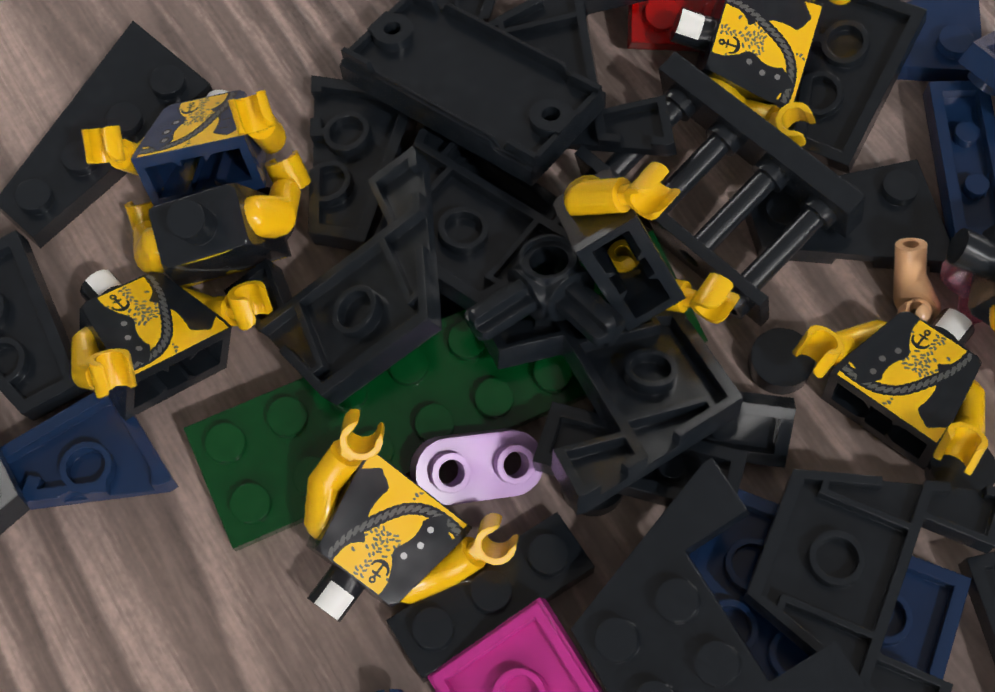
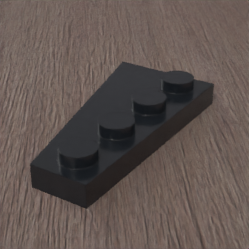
(125, 90)

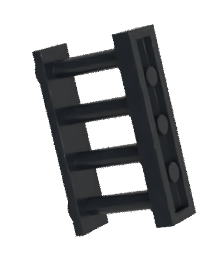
(776, 164)

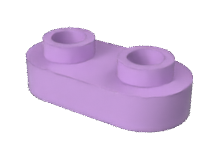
(479, 464)

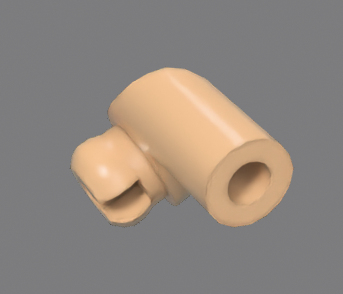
(910, 281)

